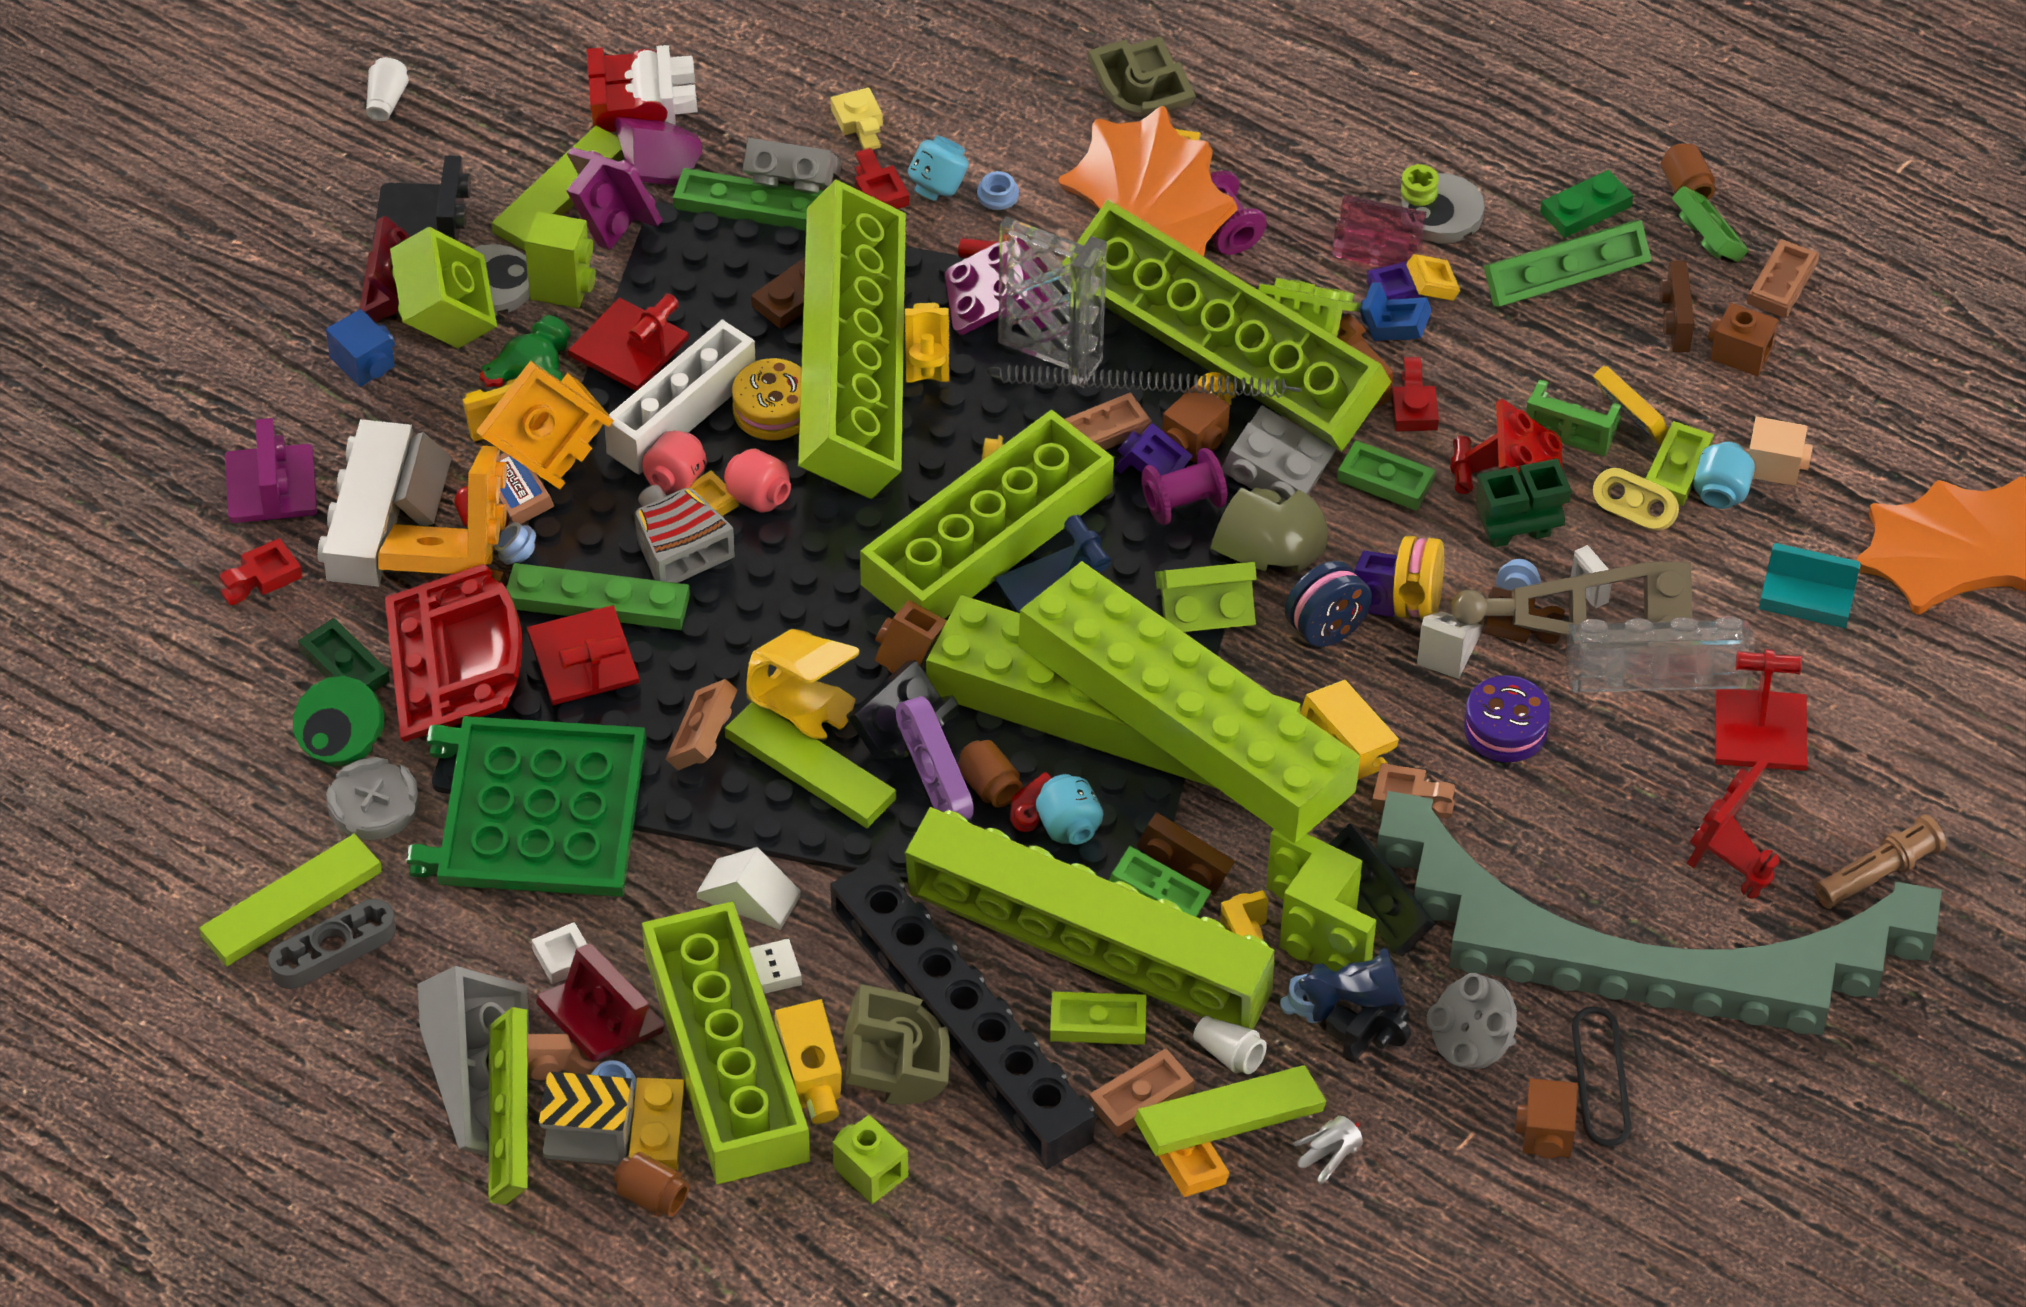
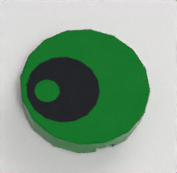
(338, 721)

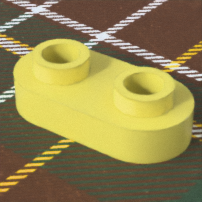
(1636, 500)

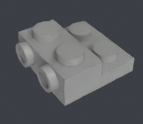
(790, 163)
(1277, 456)

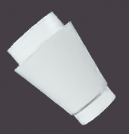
(385, 86)
(1231, 1044)

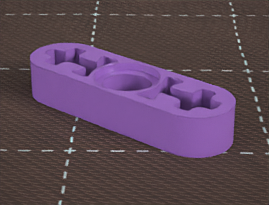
(933, 757)

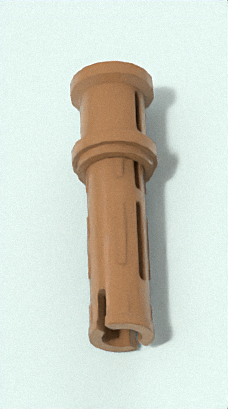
(1896, 853)

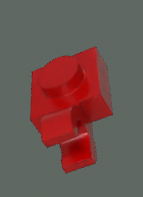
(879, 182)
(1414, 404)
(263, 567)

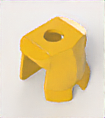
(794, 685)

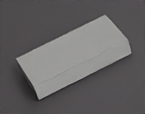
(422, 479)

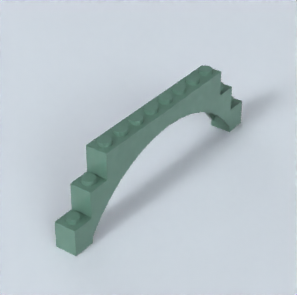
(1762, 985)

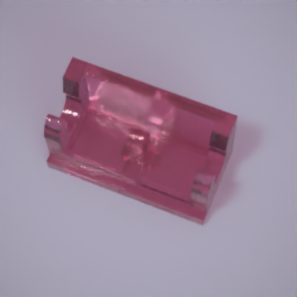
(1377, 232)

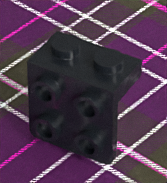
(429, 205)

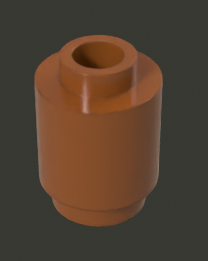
(1687, 167)
(989, 772)
(651, 1184)

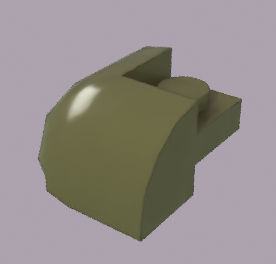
(1140, 77)
(1272, 530)
(895, 1046)

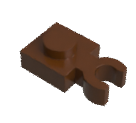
(1502, 625)

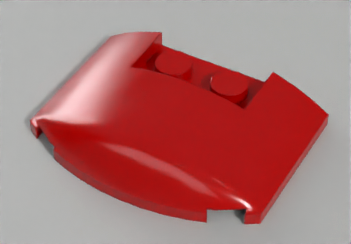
(453, 650)

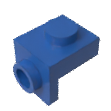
(1394, 318)

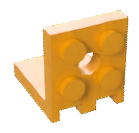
(560, 428)
(454, 549)

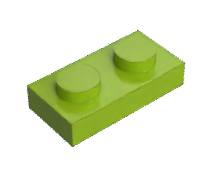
(1678, 459)
(1098, 1018)

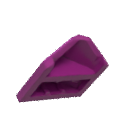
(658, 149)

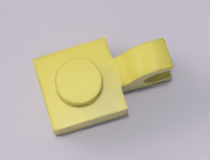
(859, 114)

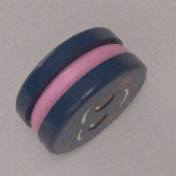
(1328, 603)

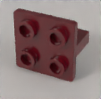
(379, 287)
(599, 1007)

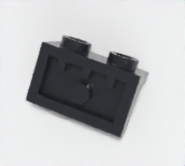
(876, 714)

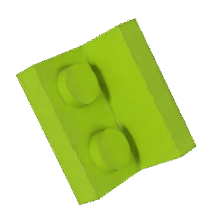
(1208, 596)

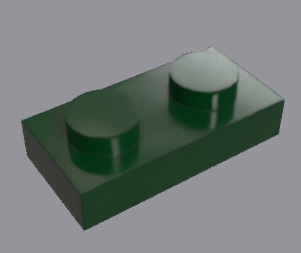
(339, 653)

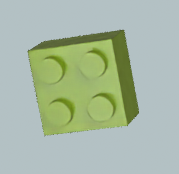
(443, 287)

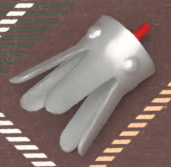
(1335, 1136)

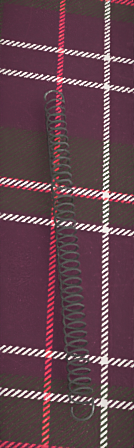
(1141, 380)

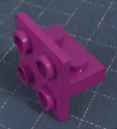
(609, 196)
(270, 480)

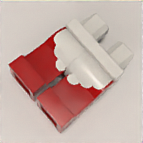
(639, 86)

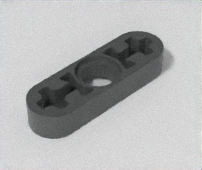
(327, 961)

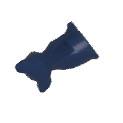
(1362, 983)

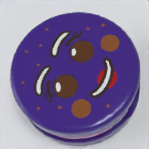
(1506, 718)

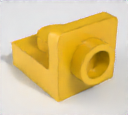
(1245, 913)

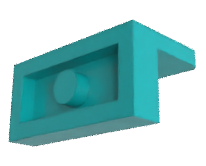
(1809, 585)

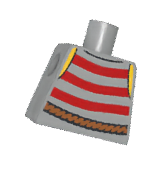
(681, 534)

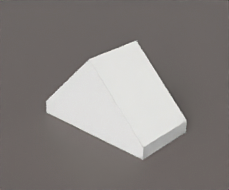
(1446, 643)
(754, 885)

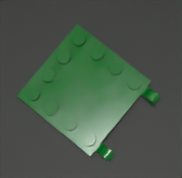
(536, 806)

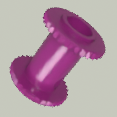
(1244, 226)
(1184, 486)

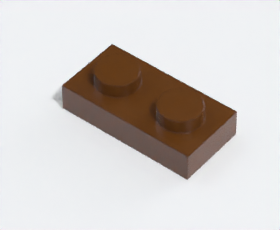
(782, 297)
(1679, 317)
(1185, 853)

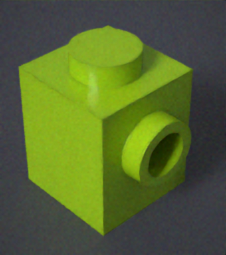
(870, 1158)

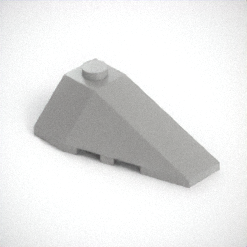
(455, 1030)

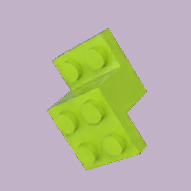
(1319, 902)

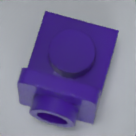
(1154, 449)
(1378, 573)

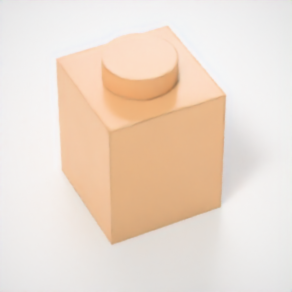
(1779, 450)

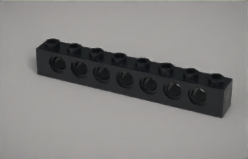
(1047, 1132)

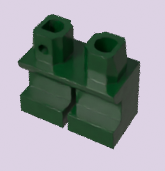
(1522, 501)

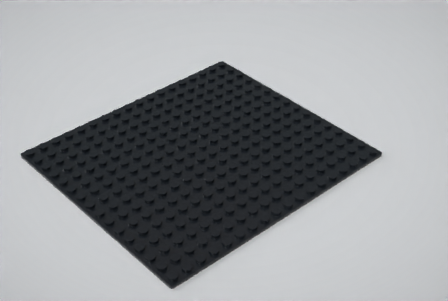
(804, 564)

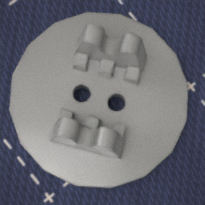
(1462, 1006)

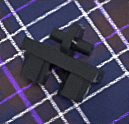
(1371, 1024)

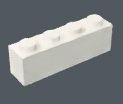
(679, 394)
(365, 503)

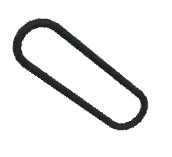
(1581, 1076)

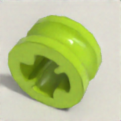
(1419, 185)

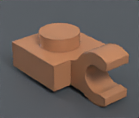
(1413, 782)
(555, 1053)

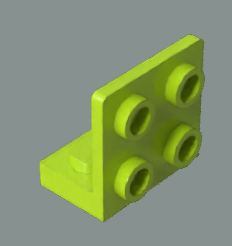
(1319, 306)

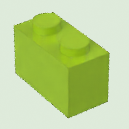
(559, 260)

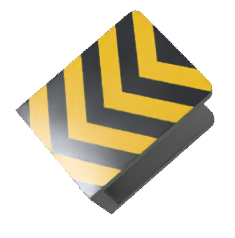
(587, 1117)

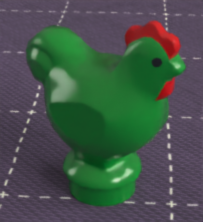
(540, 346)

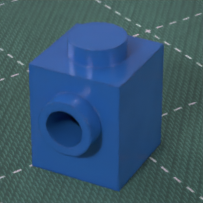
(361, 347)

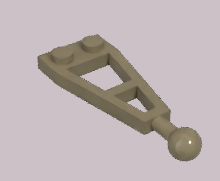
(1665, 597)

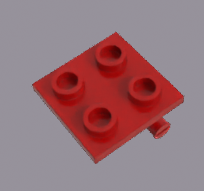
(631, 341)
(1515, 444)
(583, 655)
(1762, 721)
(1728, 840)

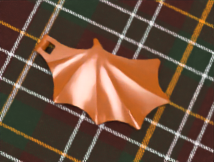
(1153, 177)
(1950, 542)

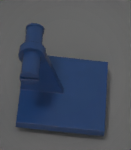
(1030, 580)

